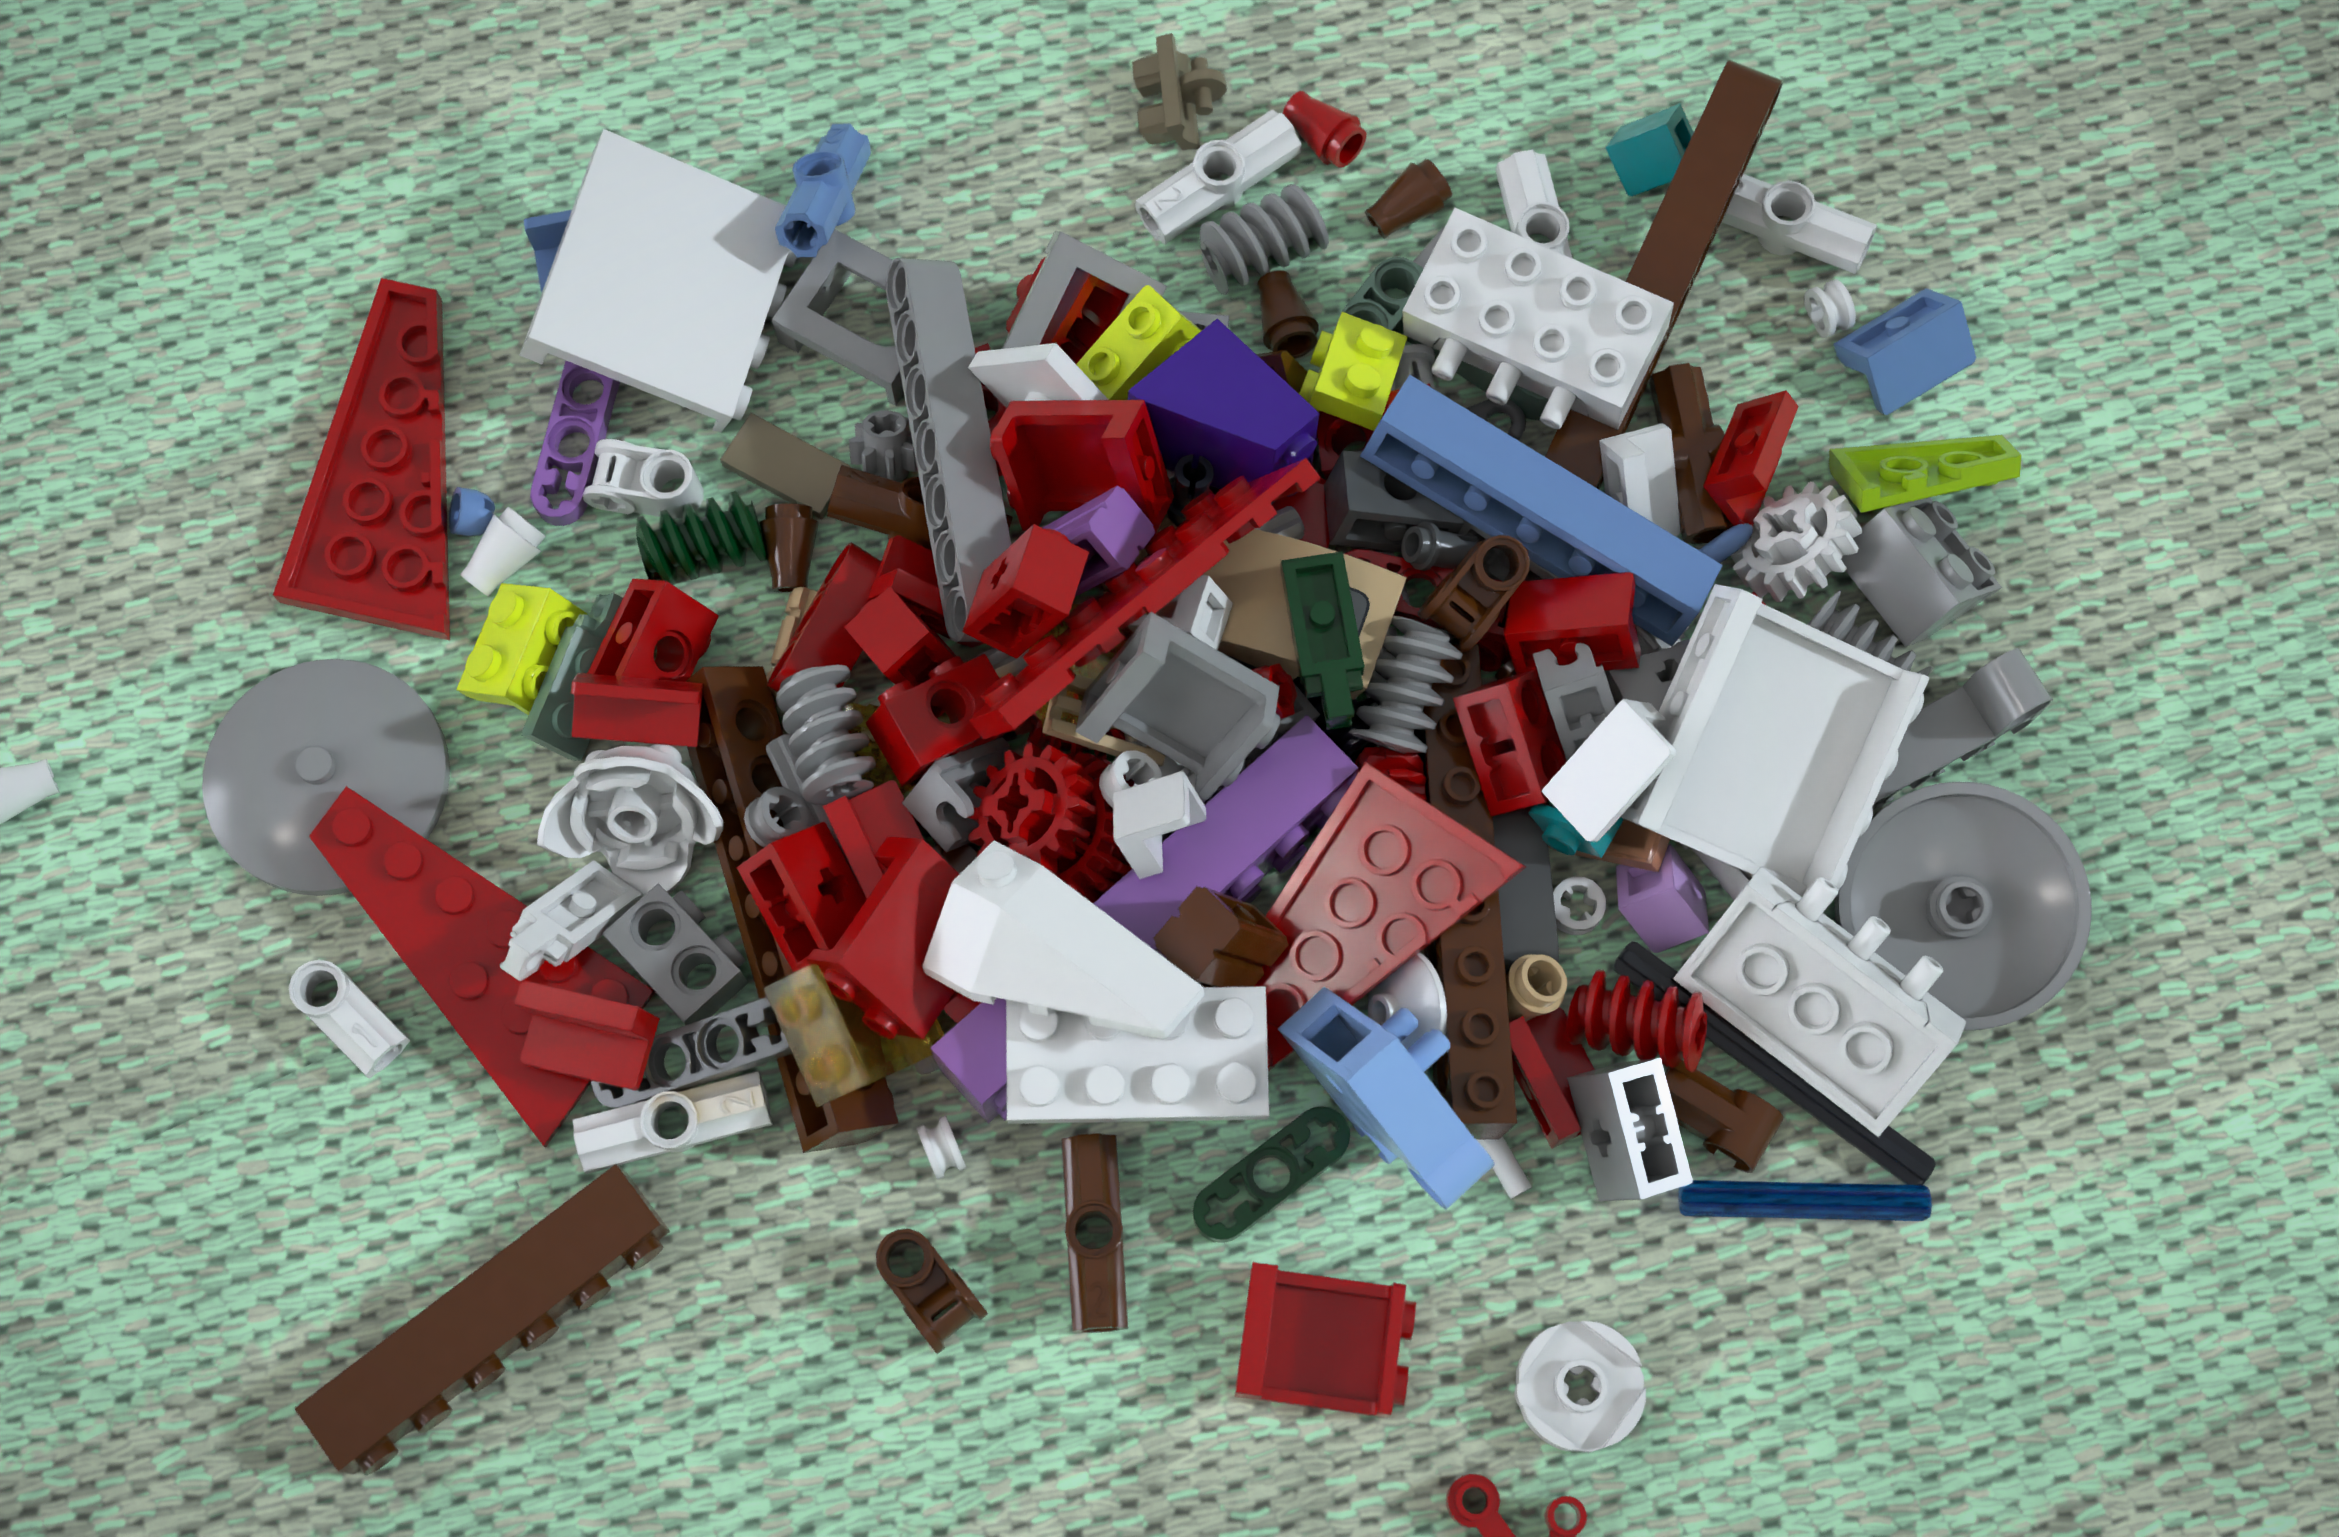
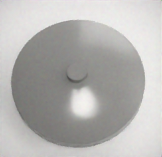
(295, 749)
(1977, 888)

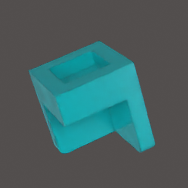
(1650, 149)

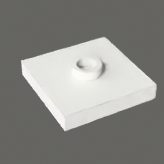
(1033, 375)

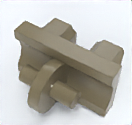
(1185, 89)

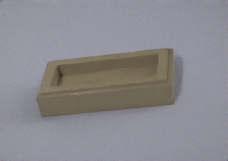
(783, 464)

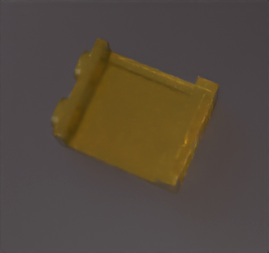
(833, 1042)

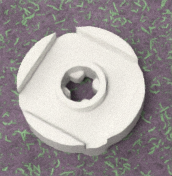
(1616, 1380)

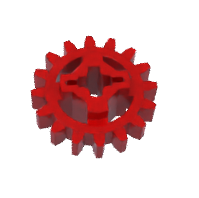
(1030, 809)

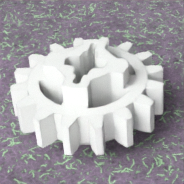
(1797, 542)

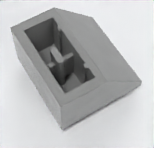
(1919, 569)

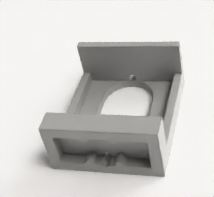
(1062, 259)
(802, 319)

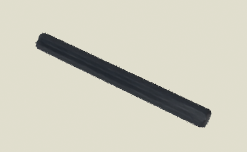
(1888, 1150)

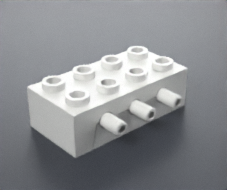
(1534, 321)
(1824, 998)

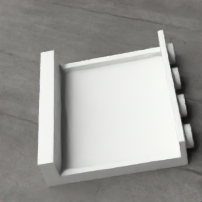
(663, 280)
(1775, 742)

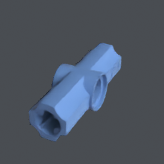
(823, 190)

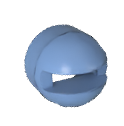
(470, 512)

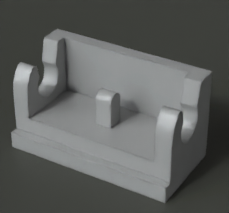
(1575, 695)
(946, 795)

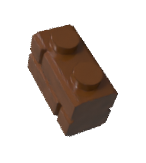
(1220, 940)

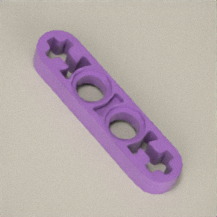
(565, 419)

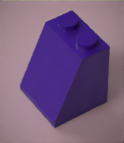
(1227, 407)

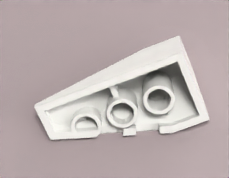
(1038, 942)

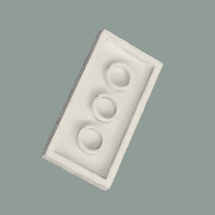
(1091, 1073)

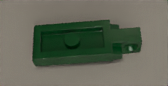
(1324, 632)

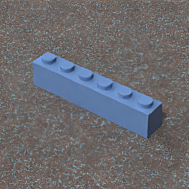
(1548, 509)

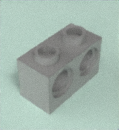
(669, 964)

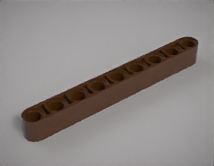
(1682, 233)

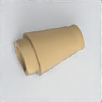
(1534, 986)

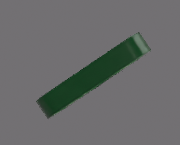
(1317, 1158)

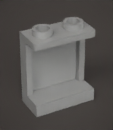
(1182, 703)

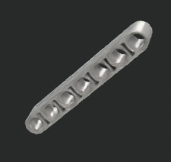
(947, 430)

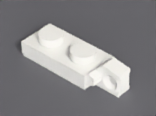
(567, 919)

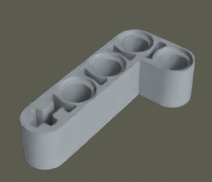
(1967, 721)

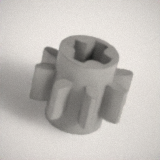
(884, 445)

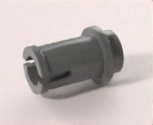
(1428, 547)

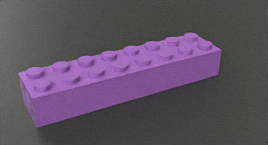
(1245, 835)

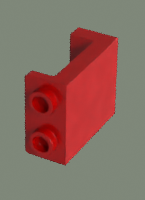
(1075, 450)
(887, 942)
(1324, 1342)

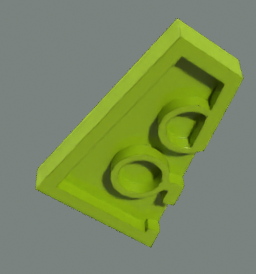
(1919, 470)

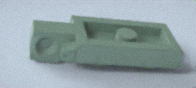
(552, 710)

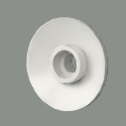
(1414, 988)

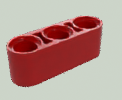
(821, 633)

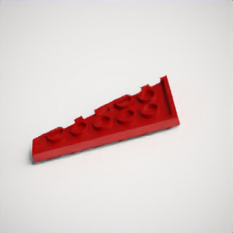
(377, 504)
(1172, 565)
(453, 938)

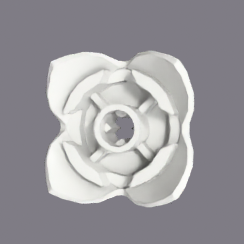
(635, 810)

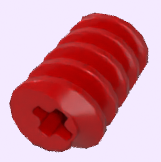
(1638, 1021)

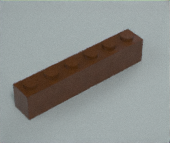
(482, 1322)

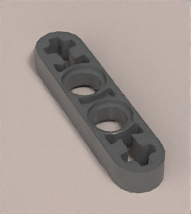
(701, 1054)

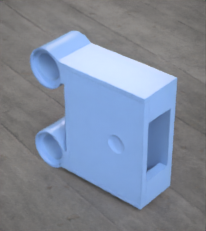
(1387, 1091)

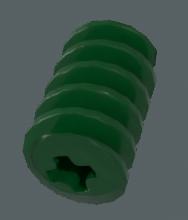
(700, 539)

